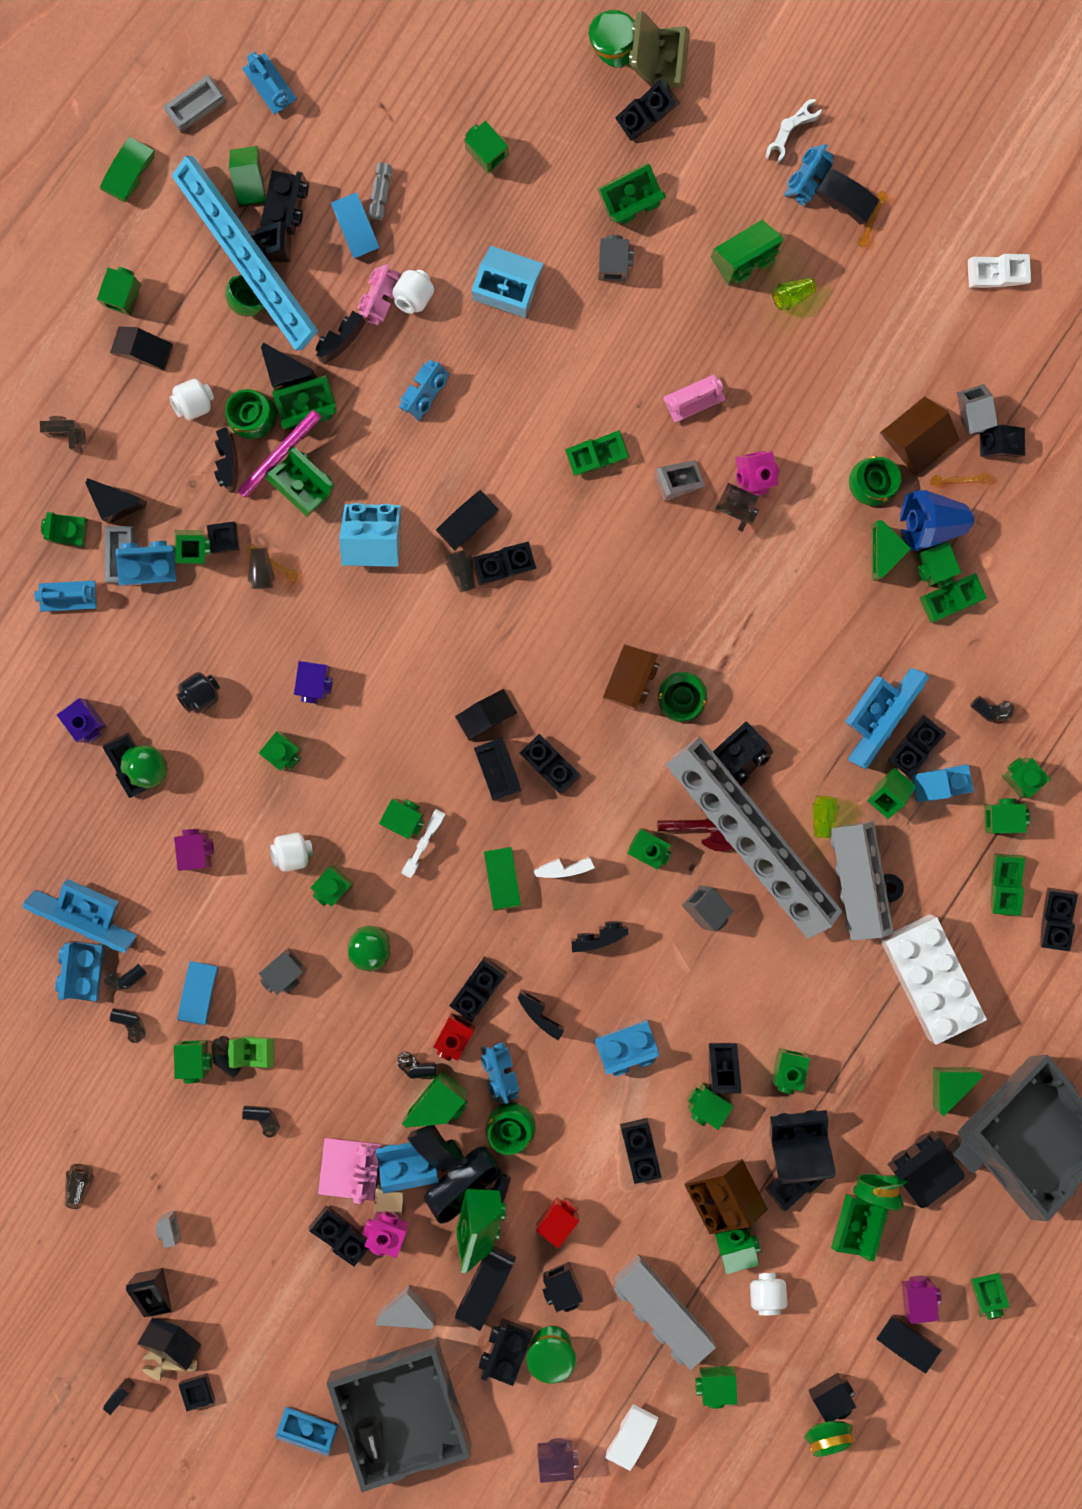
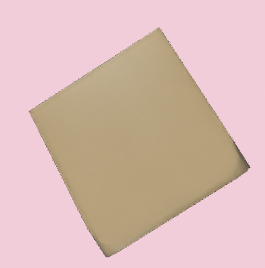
(389, 1201)

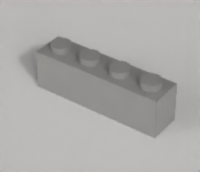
(862, 881)
(664, 1312)

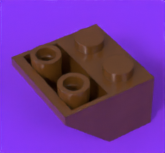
(630, 677)
(726, 1197)

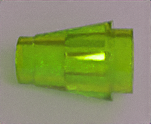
(793, 292)
(824, 815)

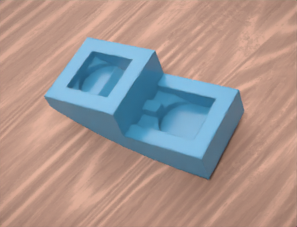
(355, 225)
(197, 993)

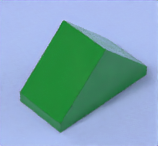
(247, 176)
(886, 549)
(951, 1085)

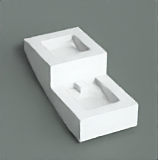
(999, 271)
(555, 868)
(632, 1437)

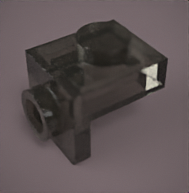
(61, 427)
(738, 504)

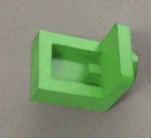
(251, 1052)

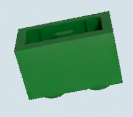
(746, 252)

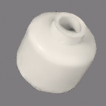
(413, 291)
(191, 399)
(290, 852)
(768, 1294)

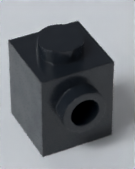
(562, 1288)
(833, 1398)

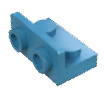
(145, 564)
(80, 971)
(627, 1048)
(404, 1168)

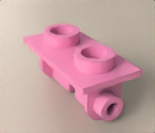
(372, 303)
(694, 398)

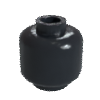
(198, 692)

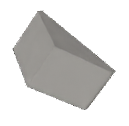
(678, 479)
(406, 1311)

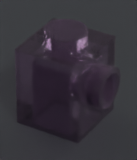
(557, 1460)

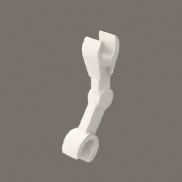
(788, 124)
(433, 824)

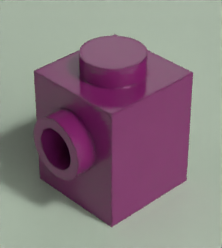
(193, 850)
(921, 1300)

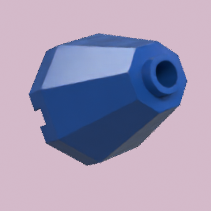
(933, 519)

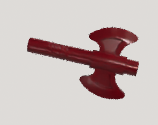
(715, 841)

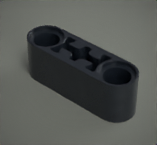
(447, 1196)
(485, 1288)

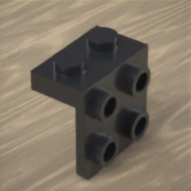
(802, 1146)
(927, 1168)

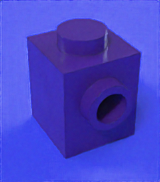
(312, 682)
(82, 721)

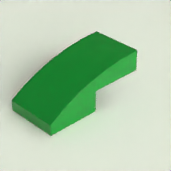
(126, 169)
(597, 453)
(953, 597)
(502, 879)
(1007, 884)

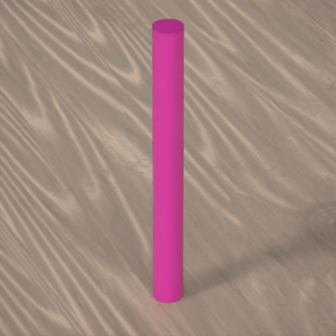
(281, 451)

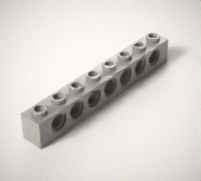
(754, 838)

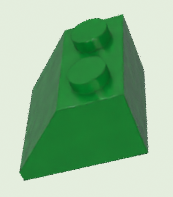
(438, 1103)
(478, 1226)

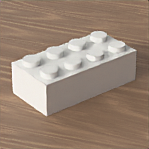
(933, 979)

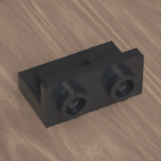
(285, 199)
(743, 752)
(506, 1352)

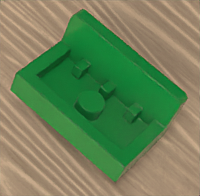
(631, 194)
(299, 399)
(301, 482)
(859, 1228)

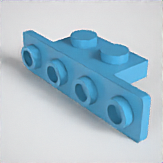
(880, 712)
(82, 912)

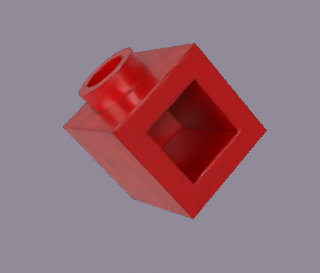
(453, 1038)
(558, 1221)

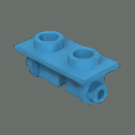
(268, 82)
(815, 163)
(431, 378)
(66, 596)
(501, 1085)

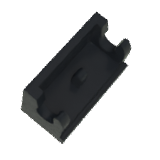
(497, 769)

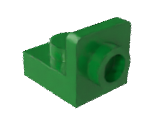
(64, 529)
(990, 1296)

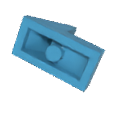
(942, 783)

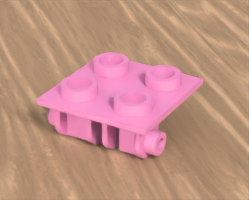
(349, 1169)

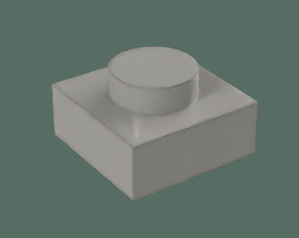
(168, 1229)

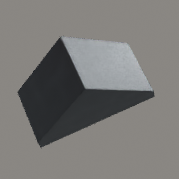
(274, 241)
(141, 347)
(284, 369)
(111, 502)
(486, 714)
(724, 1068)
(150, 1292)
(169, 1343)

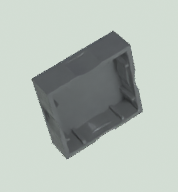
(1031, 1137)
(413, 1402)

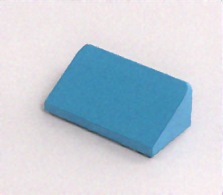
(306, 1431)

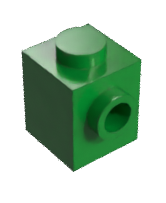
(486, 146)
(119, 290)
(190, 546)
(938, 565)
(281, 752)
(1025, 777)
(891, 793)
(1006, 817)
(403, 818)
(649, 849)
(331, 886)
(191, 1060)
(790, 1070)
(708, 1107)
(738, 1249)
(717, 1386)

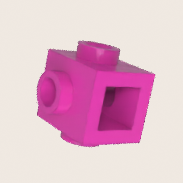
(757, 472)
(385, 1234)

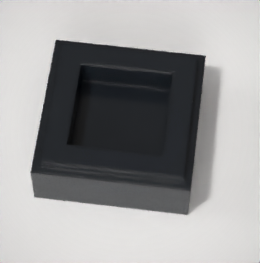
(223, 537)
(196, 1392)
(118, 1396)

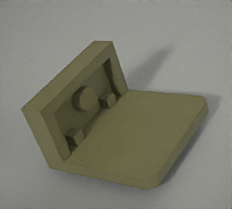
(659, 52)

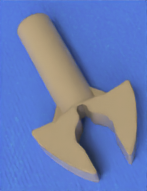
(156, 1372)

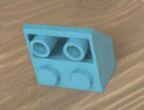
(506, 281)
(370, 535)

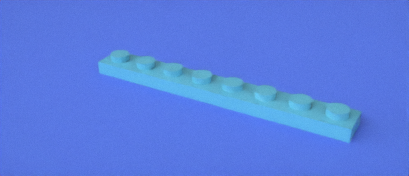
(244, 253)

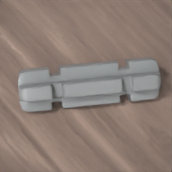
(380, 191)

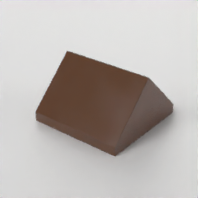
(921, 434)

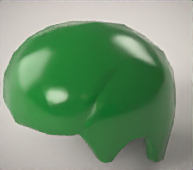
(242, 298)
(144, 766)
(369, 948)

